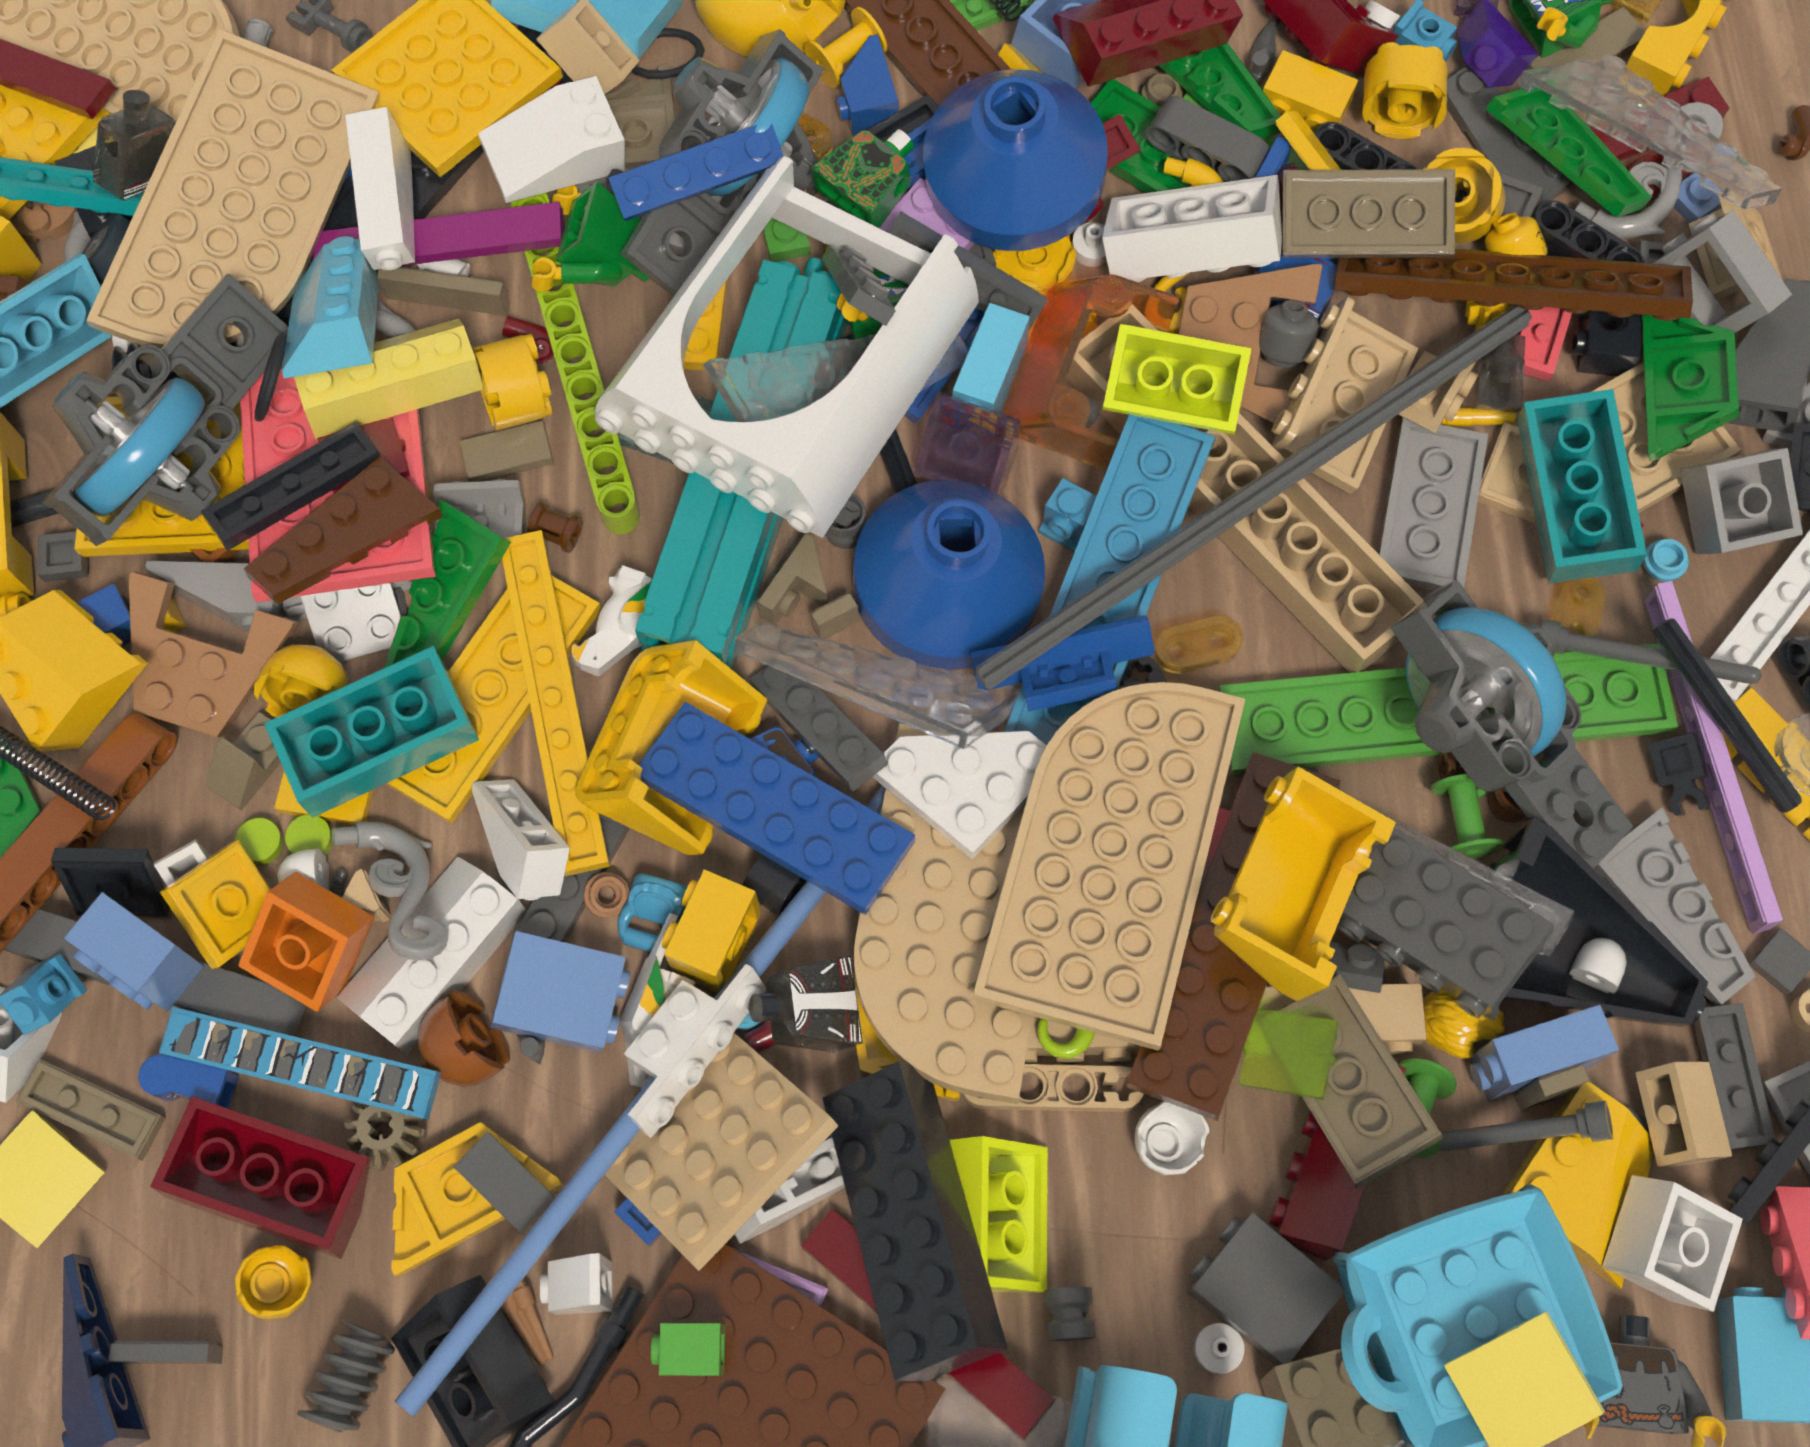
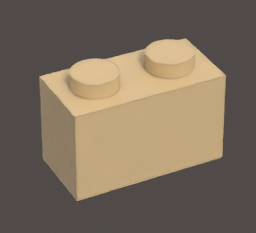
(588, 46)
(1683, 1114)

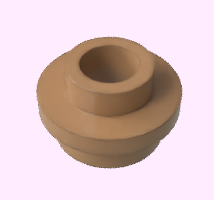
(620, 890)

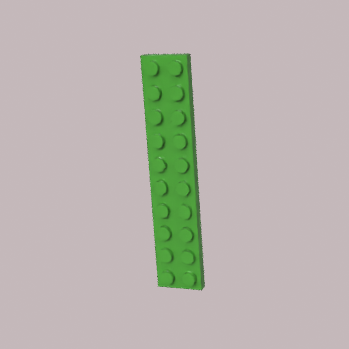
(1374, 716)

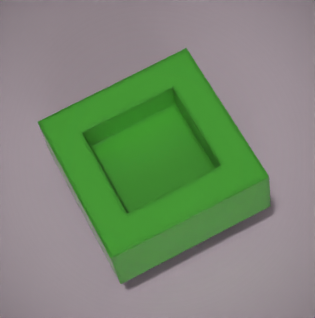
(784, 241)

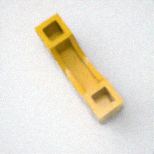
(1665, 50)

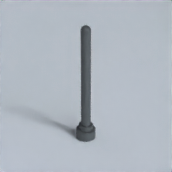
(1563, 640)
(1589, 1122)

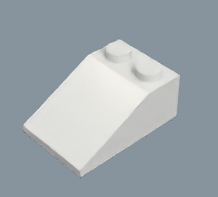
(555, 141)

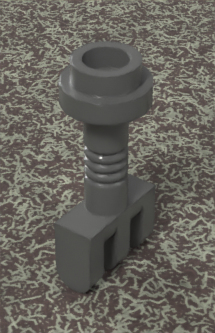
(351, 34)

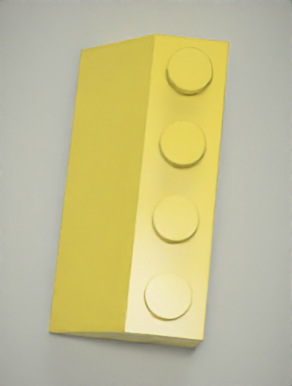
(403, 377)

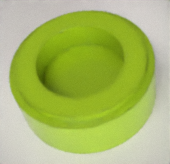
(309, 833)
(261, 840)

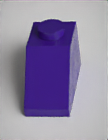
(1494, 46)

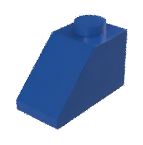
(867, 89)

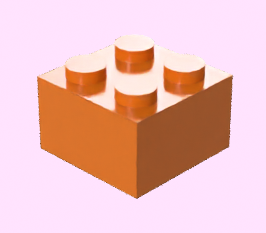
(306, 941)

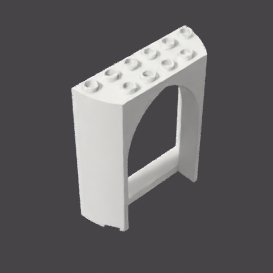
(818, 455)

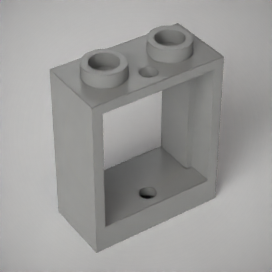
(1743, 261)

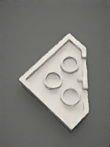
(966, 790)

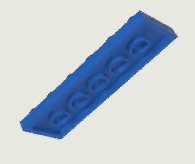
(775, 808)

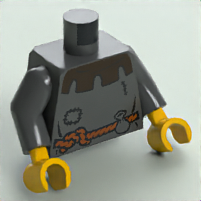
(1656, 1390)

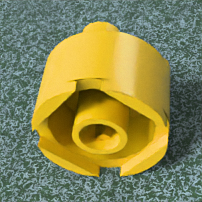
(1405, 90)
(1484, 189)
(511, 382)

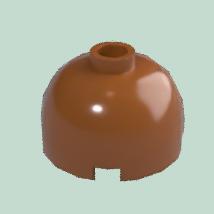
(460, 1042)

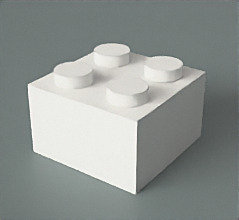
(1672, 1242)

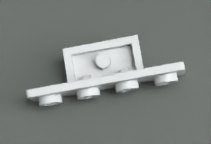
(684, 1041)

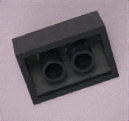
(491, 1385)

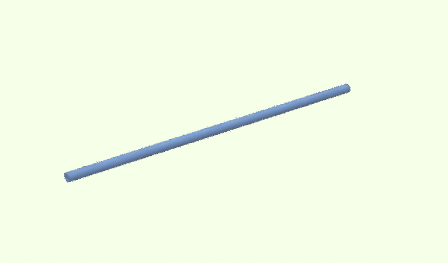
(583, 1181)

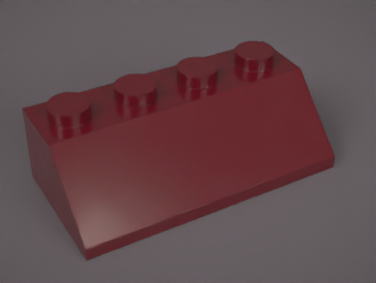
(1133, 35)
(264, 1177)
(1320, 1198)

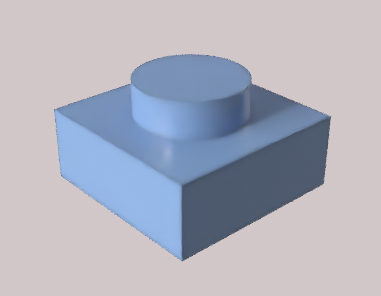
(1695, 200)

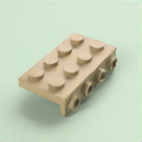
(1343, 373)

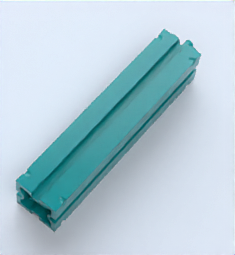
(717, 538)

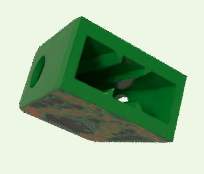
(866, 175)

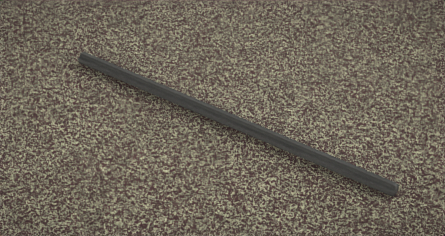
(1249, 498)

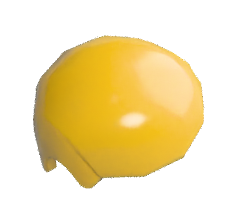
(272, 1282)

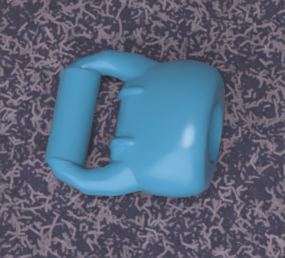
(651, 900)

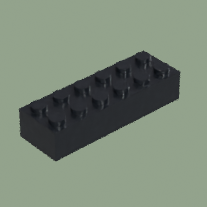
(913, 1225)

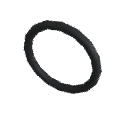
(664, 74)
(270, 377)

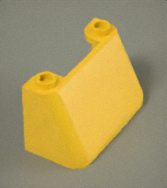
(645, 705)
(1298, 882)

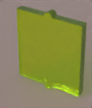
(1289, 1053)

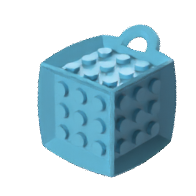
(1452, 1288)

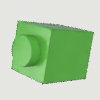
(690, 1349)

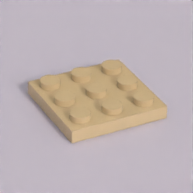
(1661, 477)

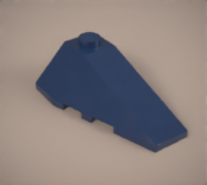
(96, 1393)

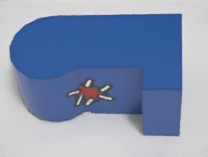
(180, 1078)

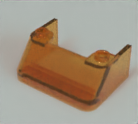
(1049, 410)

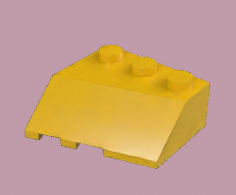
(61, 671)
(1588, 1178)

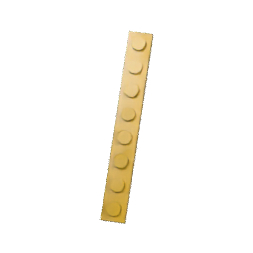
(552, 699)

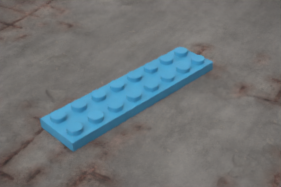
(1135, 510)

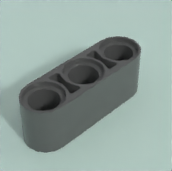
(1195, 133)

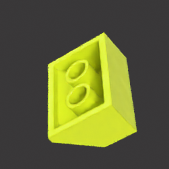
(1177, 379)
(1008, 1208)

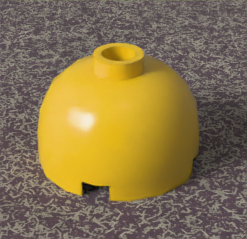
(298, 677)

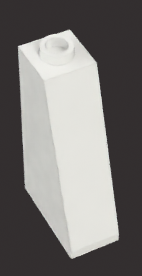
(382, 188)

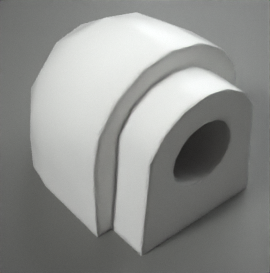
(308, 863)
(1600, 965)

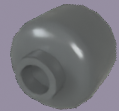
(1287, 333)

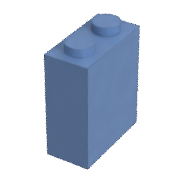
(560, 993)
(1534, 1052)

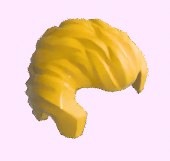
(1453, 1029)

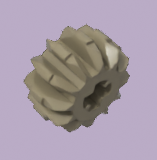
(373, 1143)

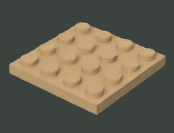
(721, 1152)

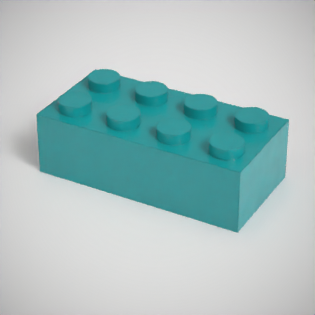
(1581, 486)
(371, 732)

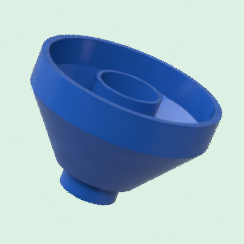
(1015, 159)
(941, 601)

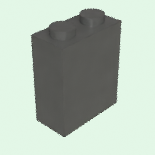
(1264, 1289)

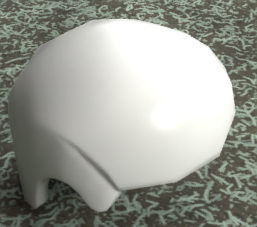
(1170, 1139)

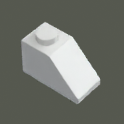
(578, 1285)

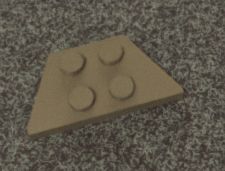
(643, 116)

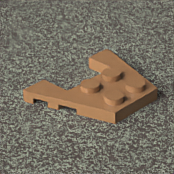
(1233, 314)
(192, 678)

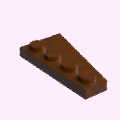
(355, 519)

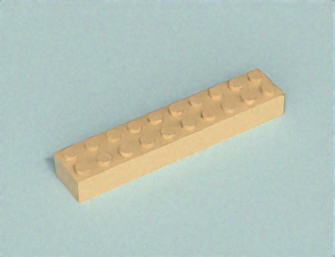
(1290, 543)

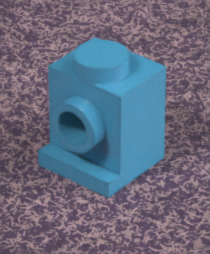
(1426, 29)
(1067, 514)
(41, 993)

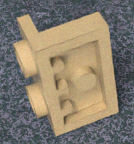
(1442, 401)

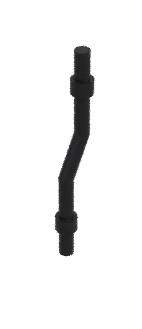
(609, 1335)

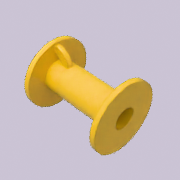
(845, 47)

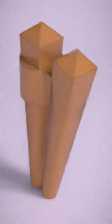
(523, 1316)

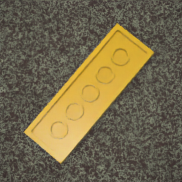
(496, 700)

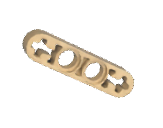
(1053, 1097)

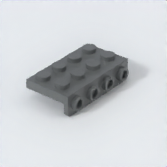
(1443, 924)

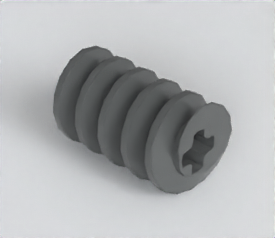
(347, 1378)

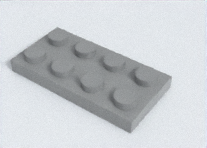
(1432, 504)

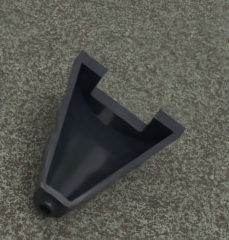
(1657, 978)

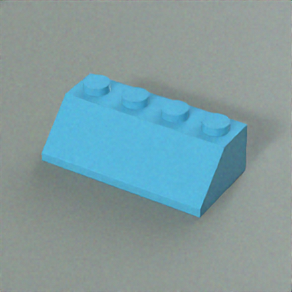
(333, 312)
(47, 326)

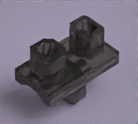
(1502, 377)

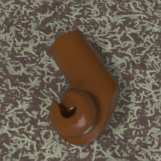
(1799, 144)

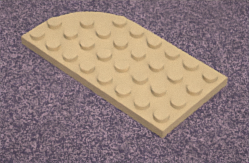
(131, 42)
(233, 191)
(1112, 861)
(924, 954)

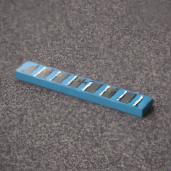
(300, 1063)

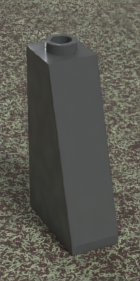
(1775, 364)

